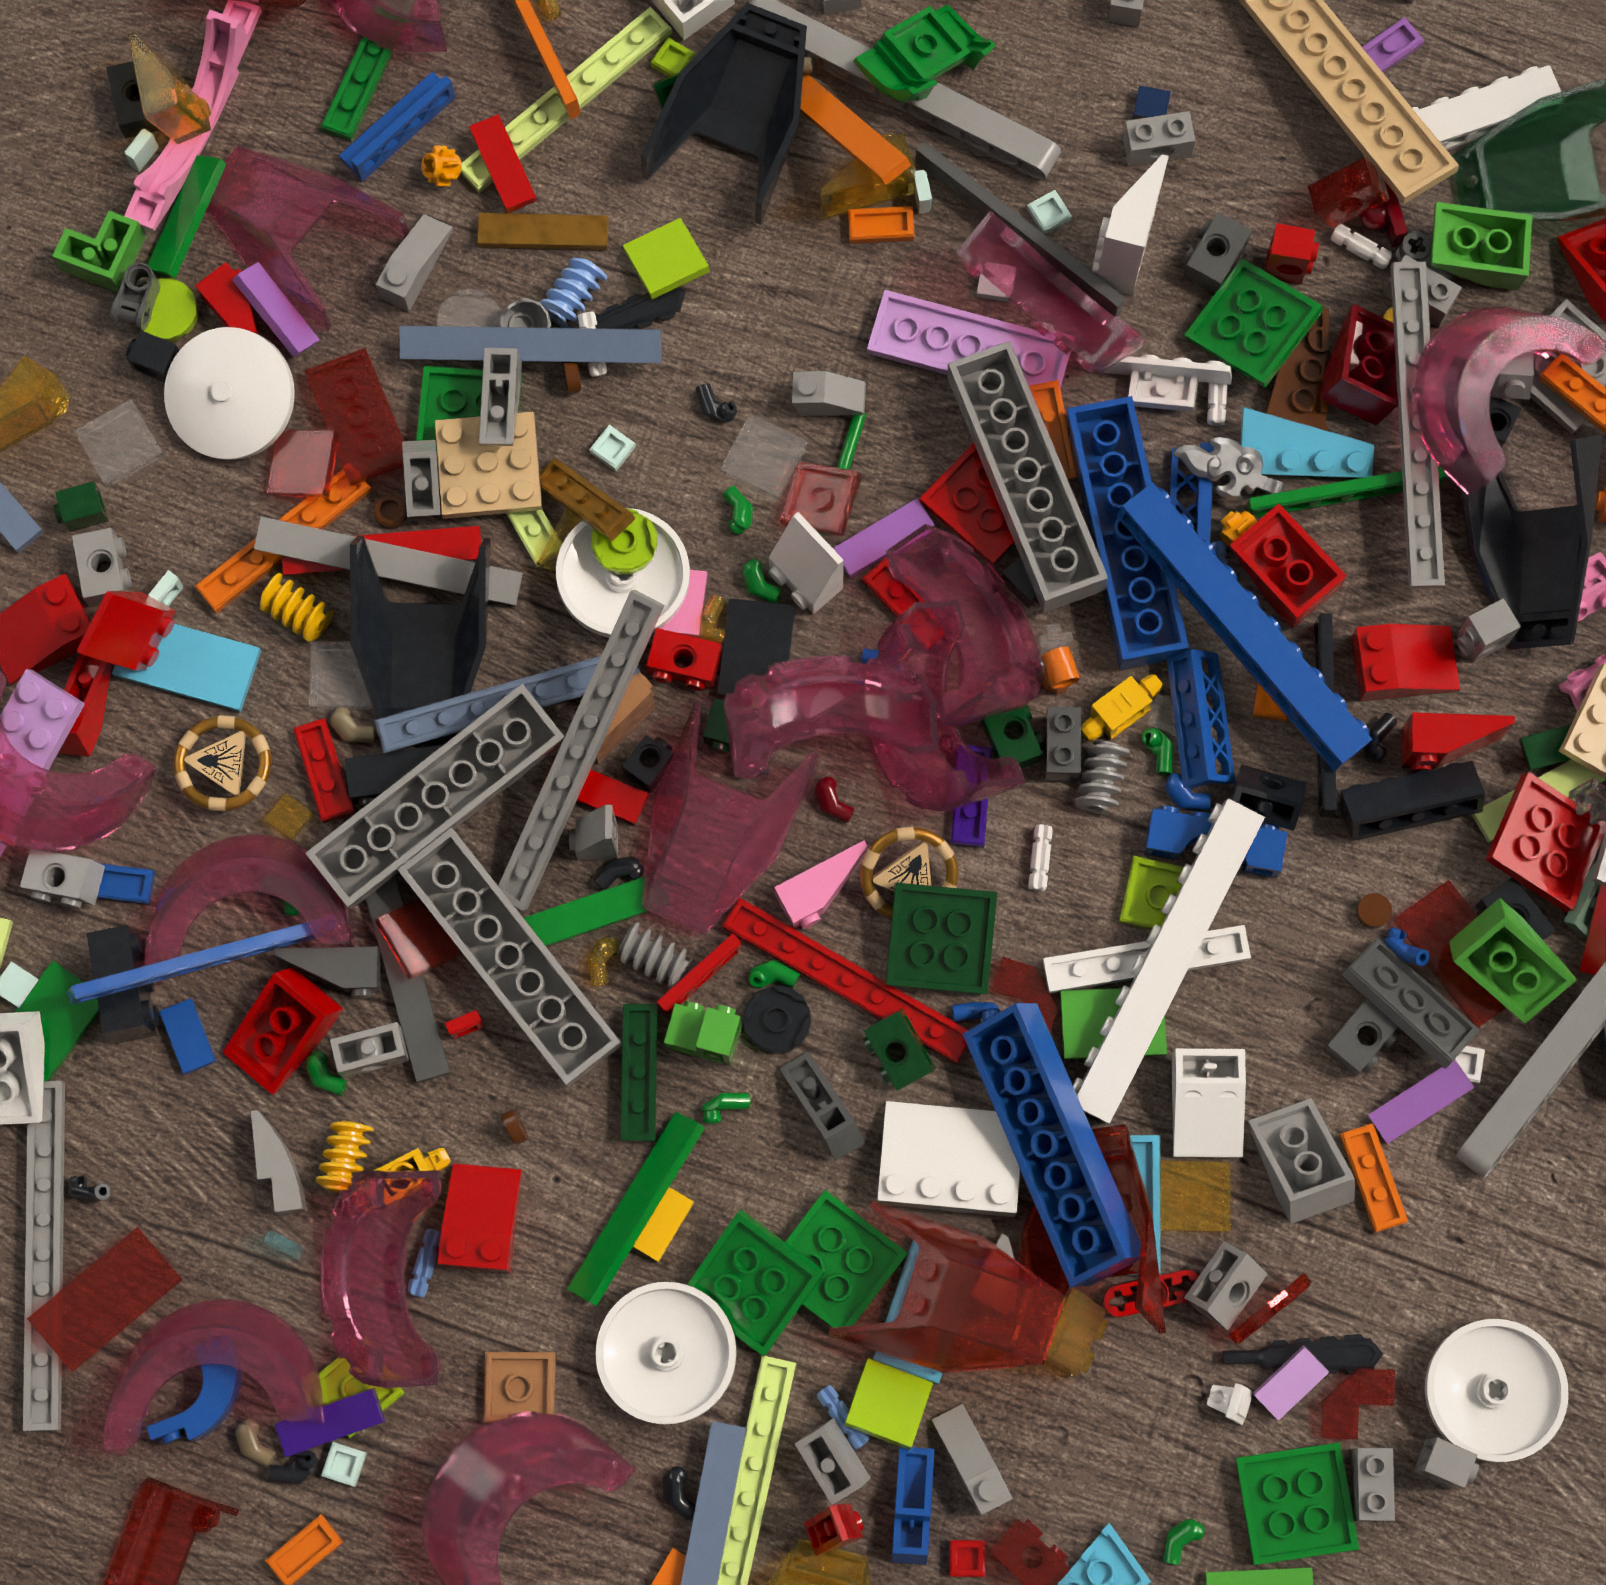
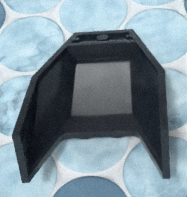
(738, 94)
(1536, 555)
(416, 650)

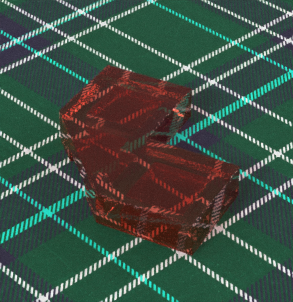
(1025, 983)
(1270, 1309)
(1341, 1406)

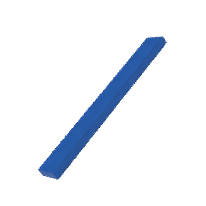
(189, 963)

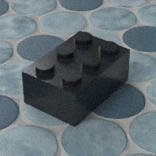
(130, 1012)

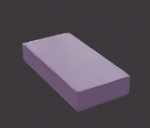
(1290, 1382)

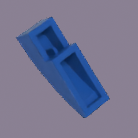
(913, 1506)

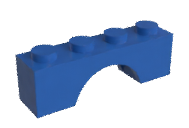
(1173, 832)

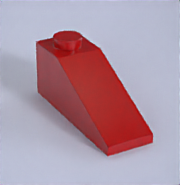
(227, 300)
(90, 685)
(834, 1528)

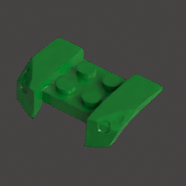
(920, 51)

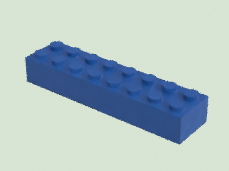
(1110, 472)
(1054, 1145)

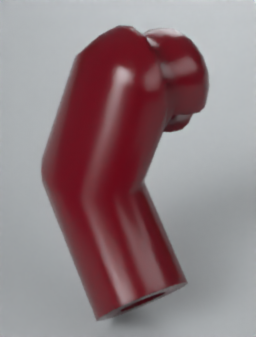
(829, 802)

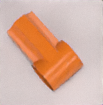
(1059, 670)

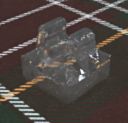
(1055, 639)
(1592, 798)

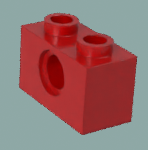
(1291, 253)
(670, 645)

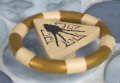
(222, 762)
(909, 868)

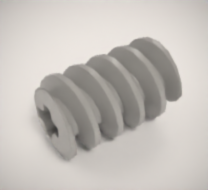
(1100, 777)
(654, 956)

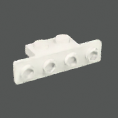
(1168, 382)

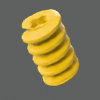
(294, 610)
(343, 1155)

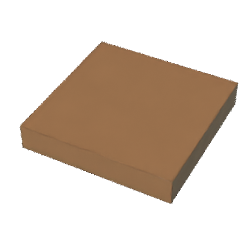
(518, 1384)

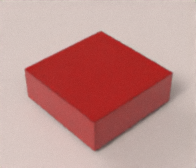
(464, 1024)
(966, 1558)

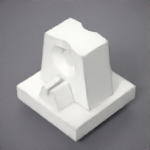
(1231, 1401)

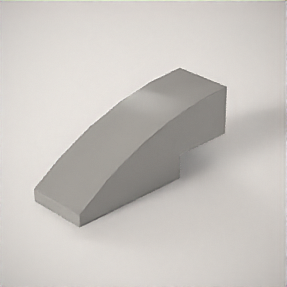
(277, 1166)

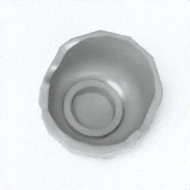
(525, 314)

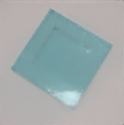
(284, 1245)

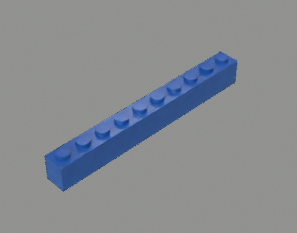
(1244, 626)

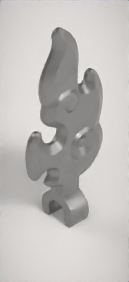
(1229, 458)

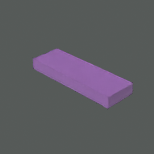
(1393, 44)
(275, 309)
(871, 543)
(1420, 1101)

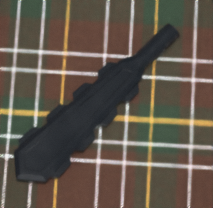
(641, 310)
(1332, 1353)

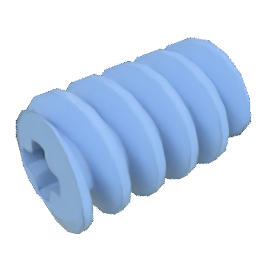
(571, 289)

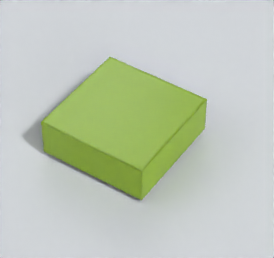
(672, 58)

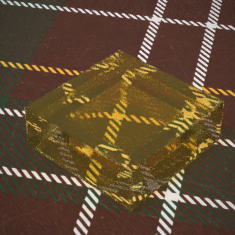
(289, 816)

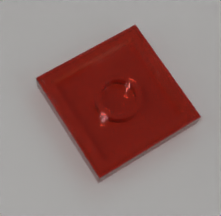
(303, 463)
(822, 497)
(417, 938)

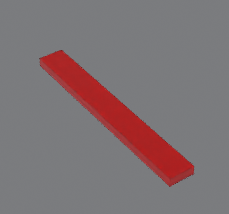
(843, 977)

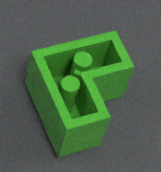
(103, 258)
(702, 1033)

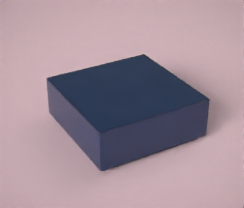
(1151, 102)

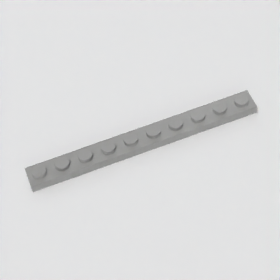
(1418, 466)
(580, 748)
(44, 1257)

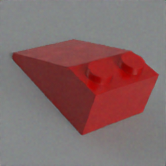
(1587, 259)
(1287, 565)
(42, 628)
(127, 630)
(1404, 661)
(1440, 738)
(282, 1028)
(480, 1218)

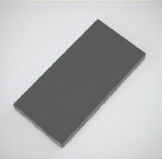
(1411, 1002)

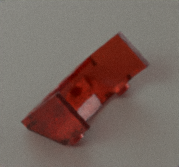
(161, 1533)

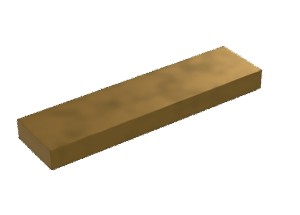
(543, 231)
(584, 499)

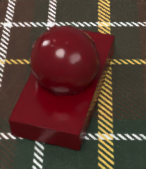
(1388, 216)

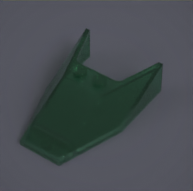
(1539, 159)

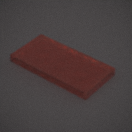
(358, 411)
(1430, 927)
(104, 1299)

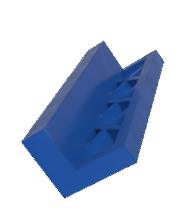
(398, 125)
(1202, 491)
(1195, 717)

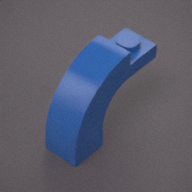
(209, 1411)

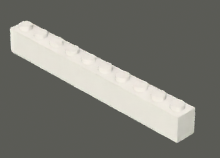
(1167, 959)

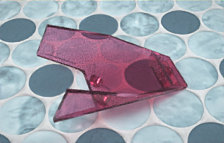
(271, 207)
(712, 838)

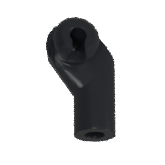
(713, 409)
(1378, 733)
(619, 867)
(91, 1194)
(296, 1471)
(674, 1492)

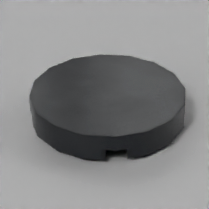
(777, 1020)

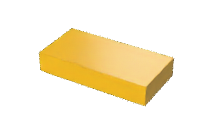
(663, 1224)

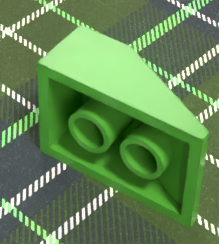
(1482, 244)
(1510, 961)

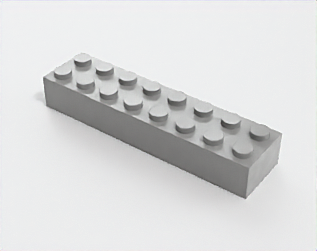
(1027, 477)
(436, 796)
(510, 957)

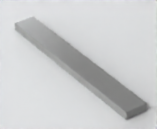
(389, 560)

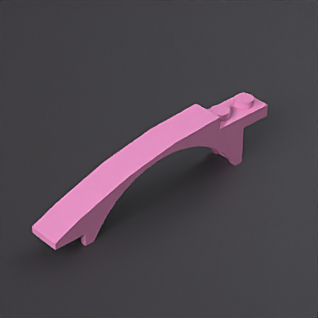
(222, 51)

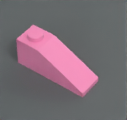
(813, 891)

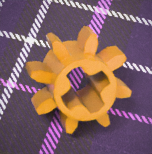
(441, 165)
(1235, 525)

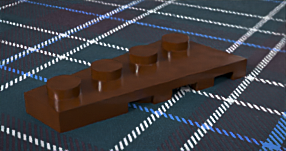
(1300, 379)

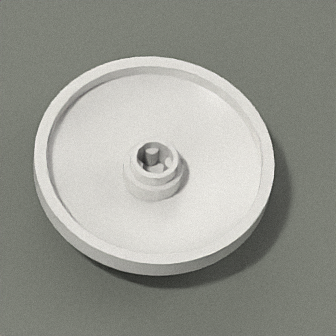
(229, 393)
(597, 595)
(666, 1353)
(1496, 1390)

